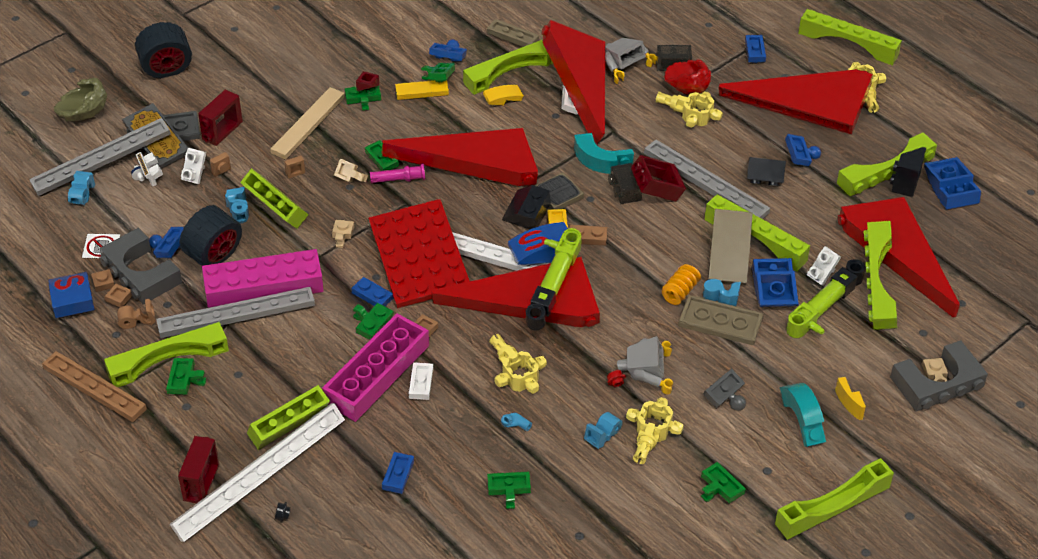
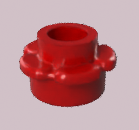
(616, 378)

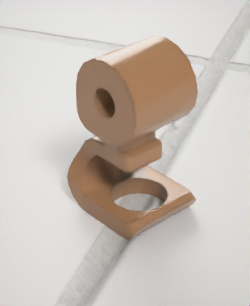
(128, 316)

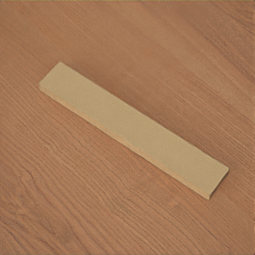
(307, 123)

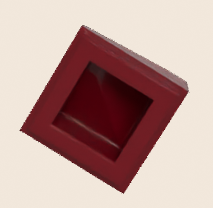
(367, 80)

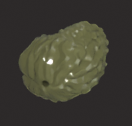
(82, 101)

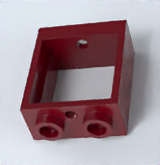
(227, 104)
(668, 188)
(198, 469)

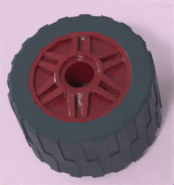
(163, 50)
(210, 236)

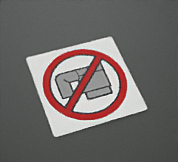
(96, 241)

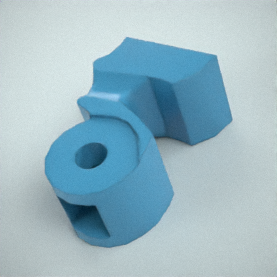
(80, 187)
(237, 204)
(715, 291)
(607, 426)

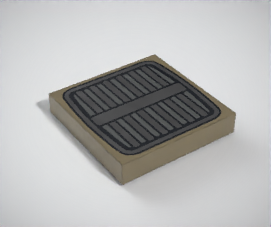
(562, 191)

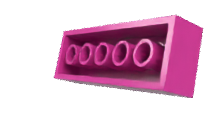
(261, 277)
(376, 366)

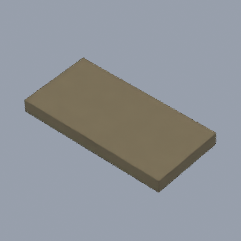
(730, 246)
(721, 320)

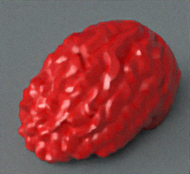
(688, 76)

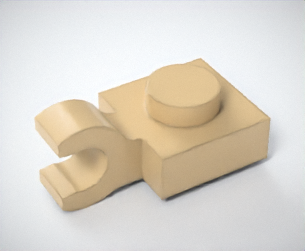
(348, 171)
(341, 231)

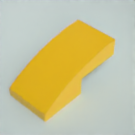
(499, 94)
(851, 400)

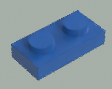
(755, 48)
(372, 292)
(398, 472)

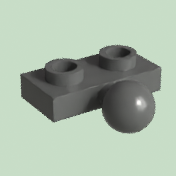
(724, 389)

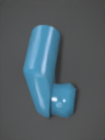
(514, 420)

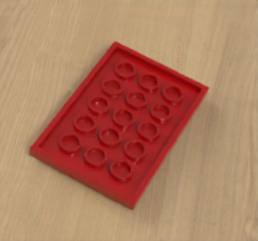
(417, 251)

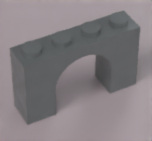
(142, 284)
(924, 392)

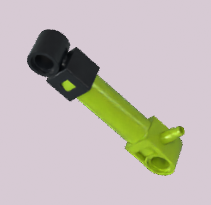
(840, 286)
(545, 294)

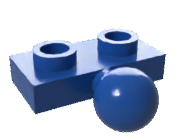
(450, 50)
(799, 152)
(166, 246)

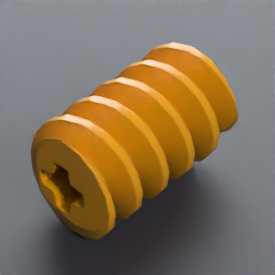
(680, 284)

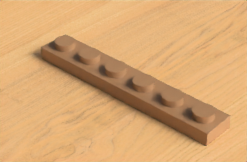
(94, 386)

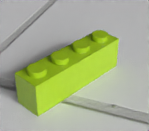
(274, 198)
(287, 417)

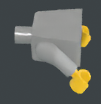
(624, 53)
(646, 362)

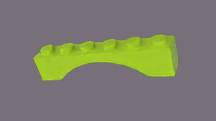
(881, 46)
(481, 76)
(861, 177)
(777, 240)
(883, 306)
(202, 341)
(803, 515)

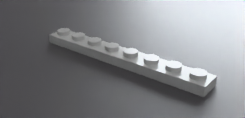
(100, 156)
(706, 179)
(236, 311)

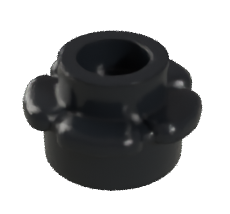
(282, 512)

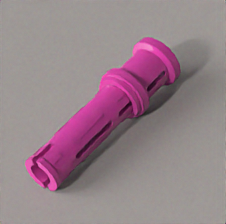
(407, 173)

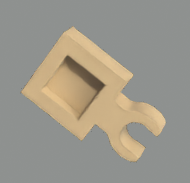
(935, 369)

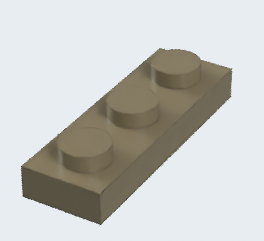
(512, 33)

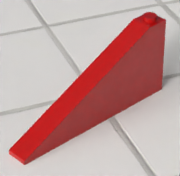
(582, 70)
(818, 98)
(484, 154)
(910, 251)
(513, 291)

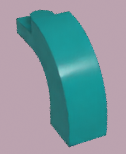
(597, 158)
(808, 412)

